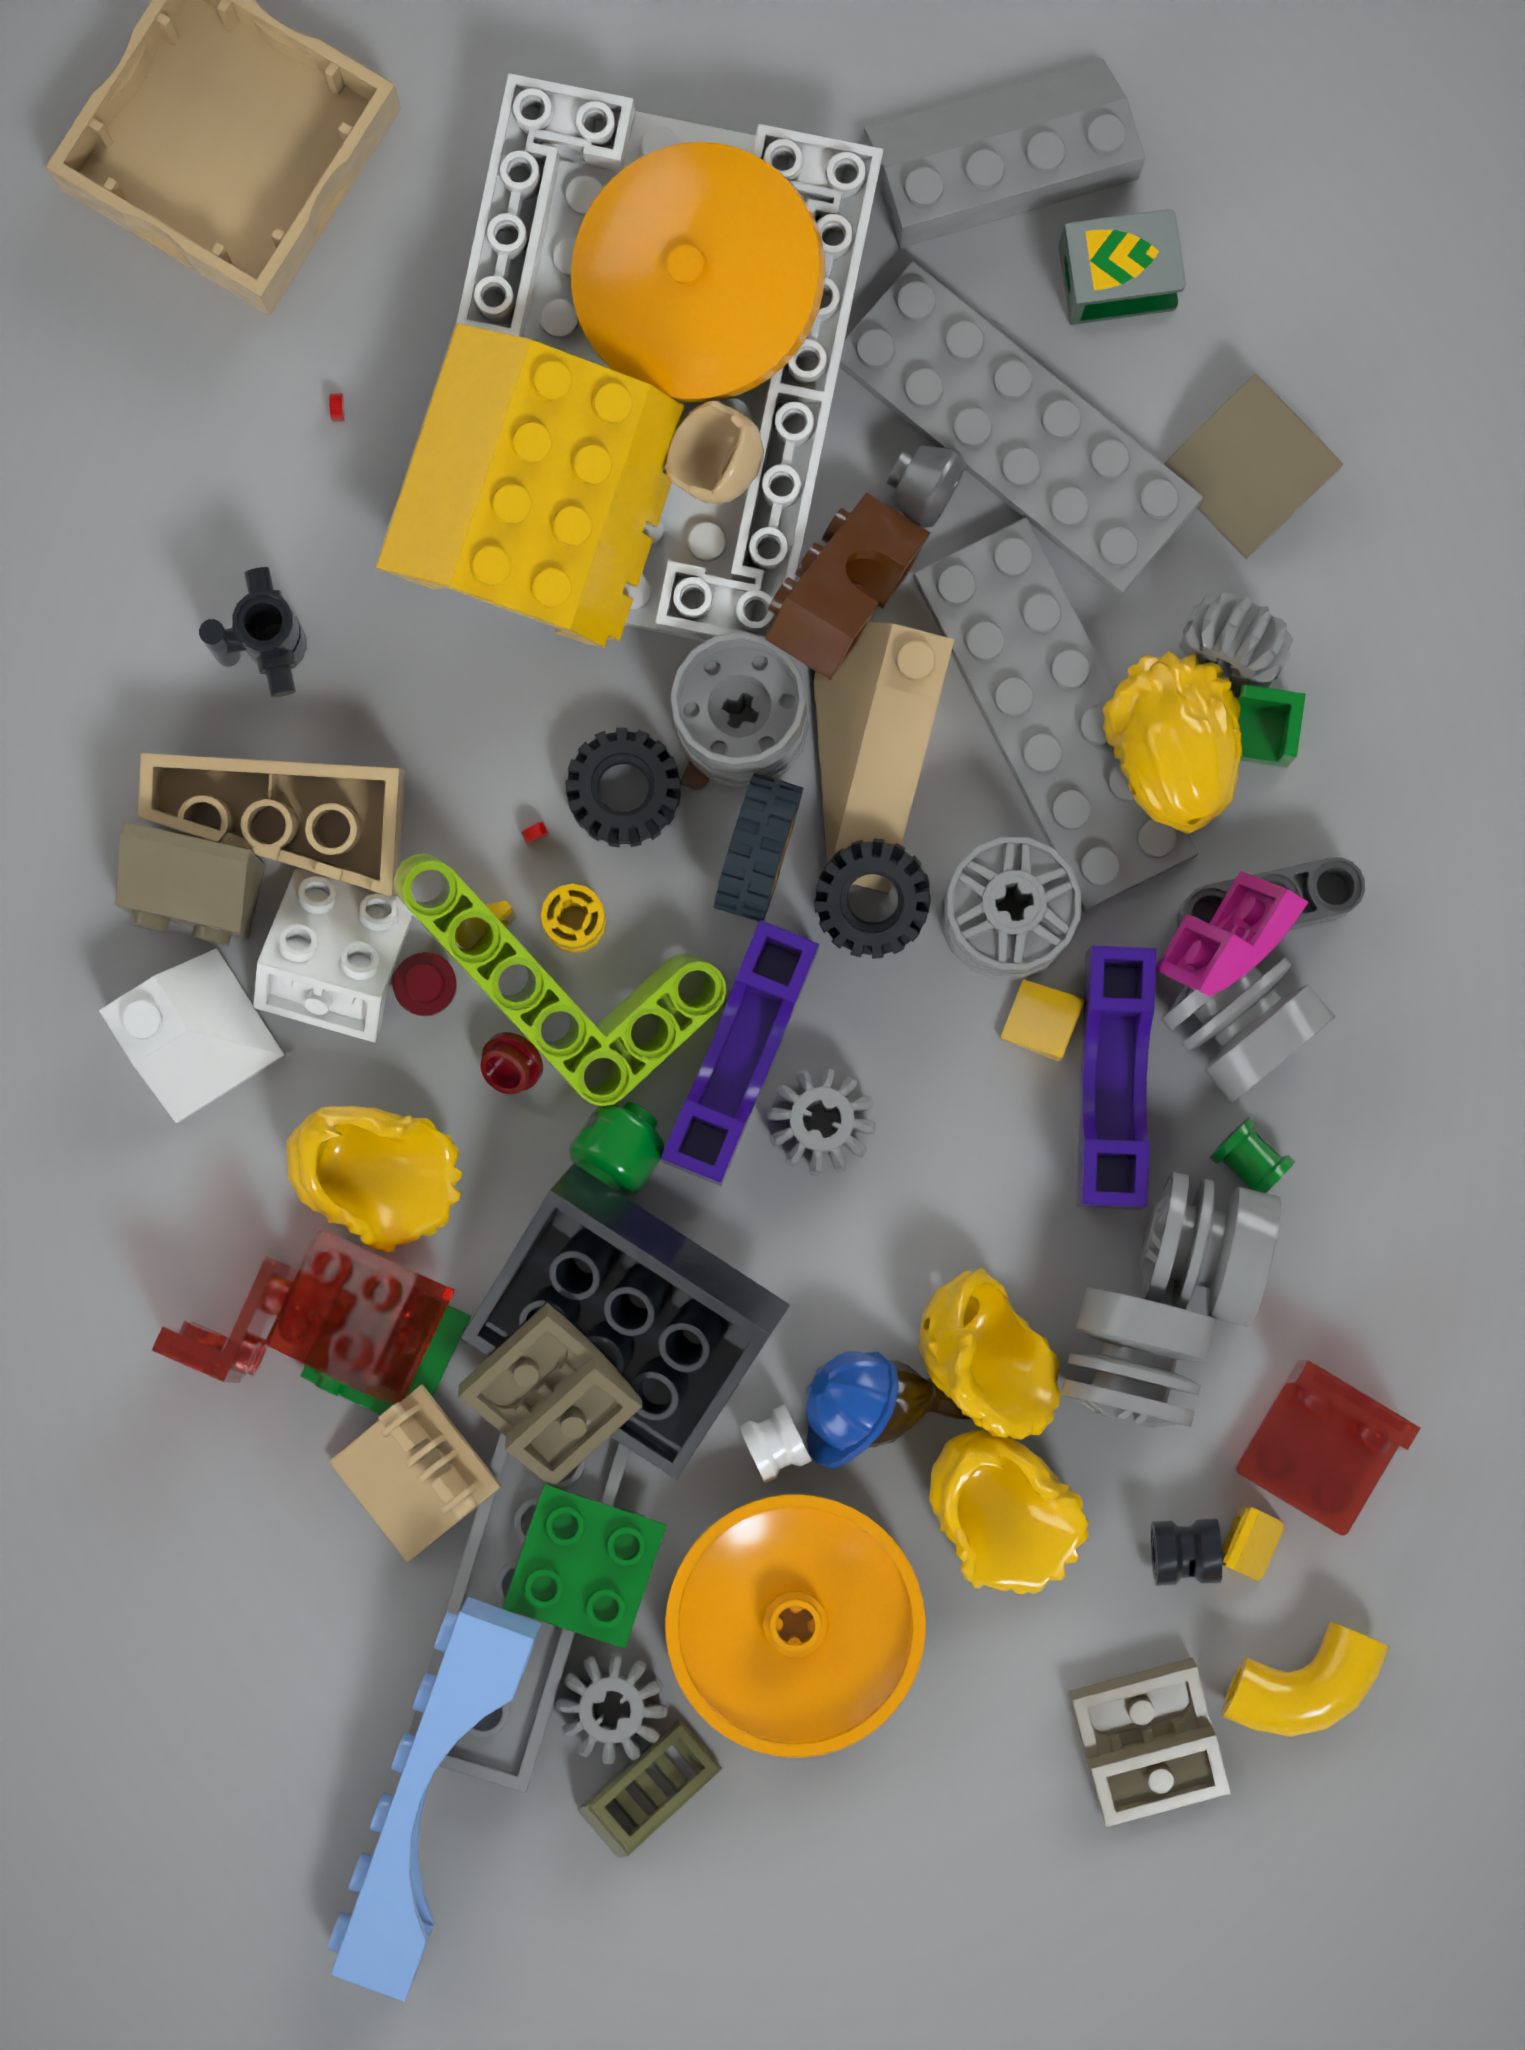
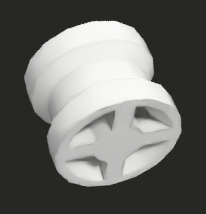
(774, 1443)

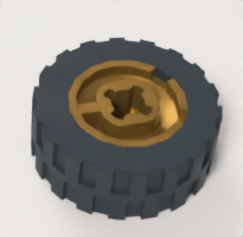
(758, 847)

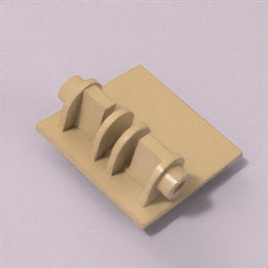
(415, 1473)

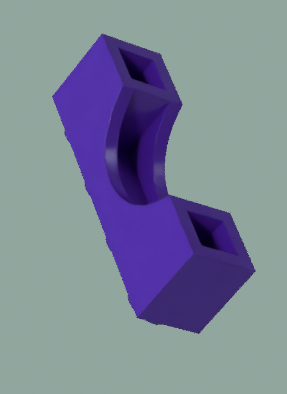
(740, 1053)
(1114, 1077)

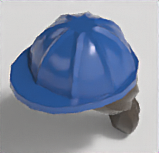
(867, 1403)

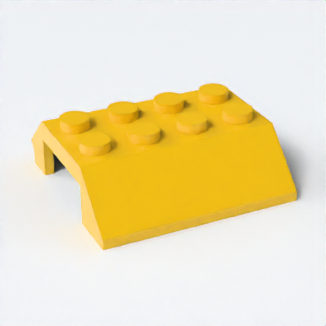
(534, 484)

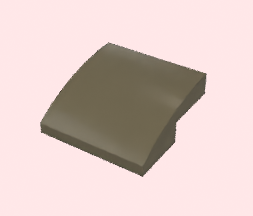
(1253, 465)
(550, 1395)
(1149, 1742)

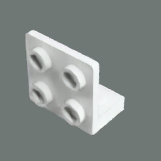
(331, 955)

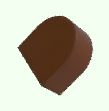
(694, 778)

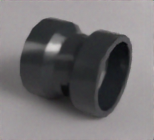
(1186, 1551)

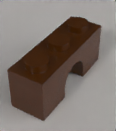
(844, 583)

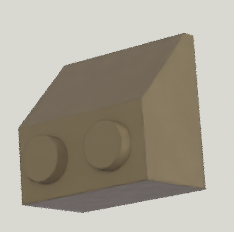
(187, 883)

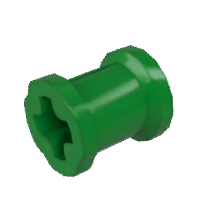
(1252, 1158)

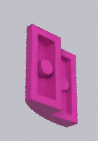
(1238, 937)

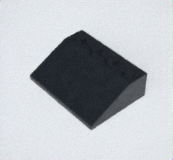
(646, 1299)

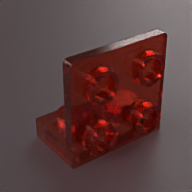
(359, 1317)
(204, 1347)
(1324, 1446)

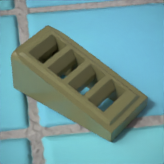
(606, 1826)

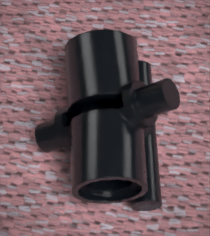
(250, 617)

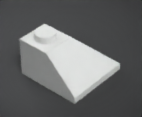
(192, 1034)

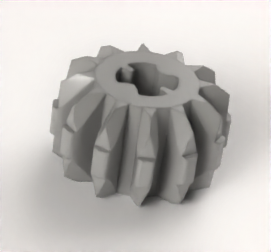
(1239, 638)
(830, 1101)
(596, 1693)

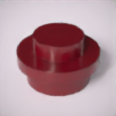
(424, 984)
(510, 1063)

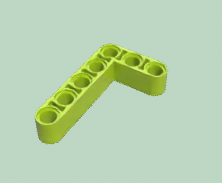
(544, 996)

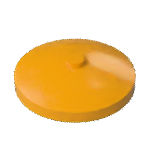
(698, 271)
(795, 1625)

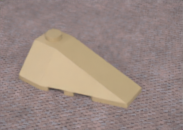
(876, 734)

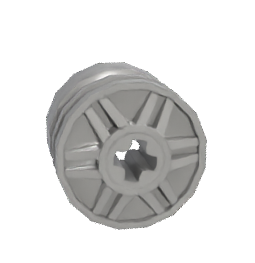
(726, 678)
(990, 939)
(1251, 1026)
(1210, 1248)
(1138, 1357)

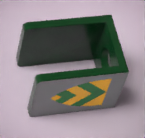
(1121, 266)

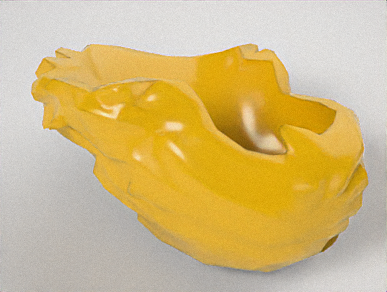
(1176, 739)
(374, 1173)
(989, 1357)
(1005, 1513)

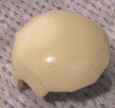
(714, 453)

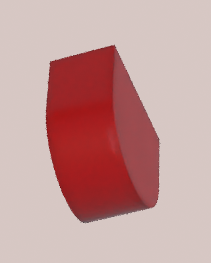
(336, 405)
(534, 833)

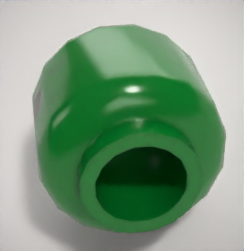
(619, 1147)

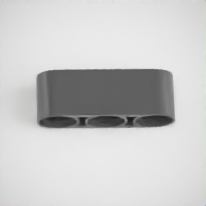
(1300, 880)

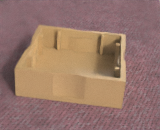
(225, 141)

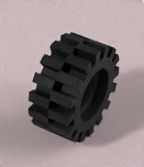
(617, 749)
(864, 936)

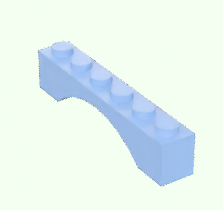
(392, 1918)

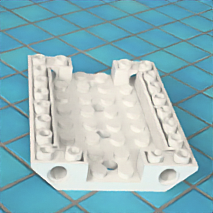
(550, 159)

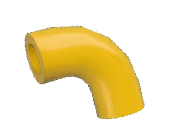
(1307, 1697)

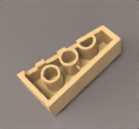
(297, 813)

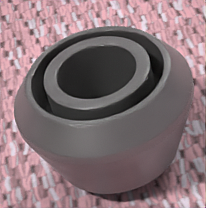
(925, 482)

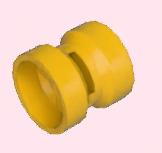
(578, 928)

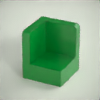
(1270, 724)

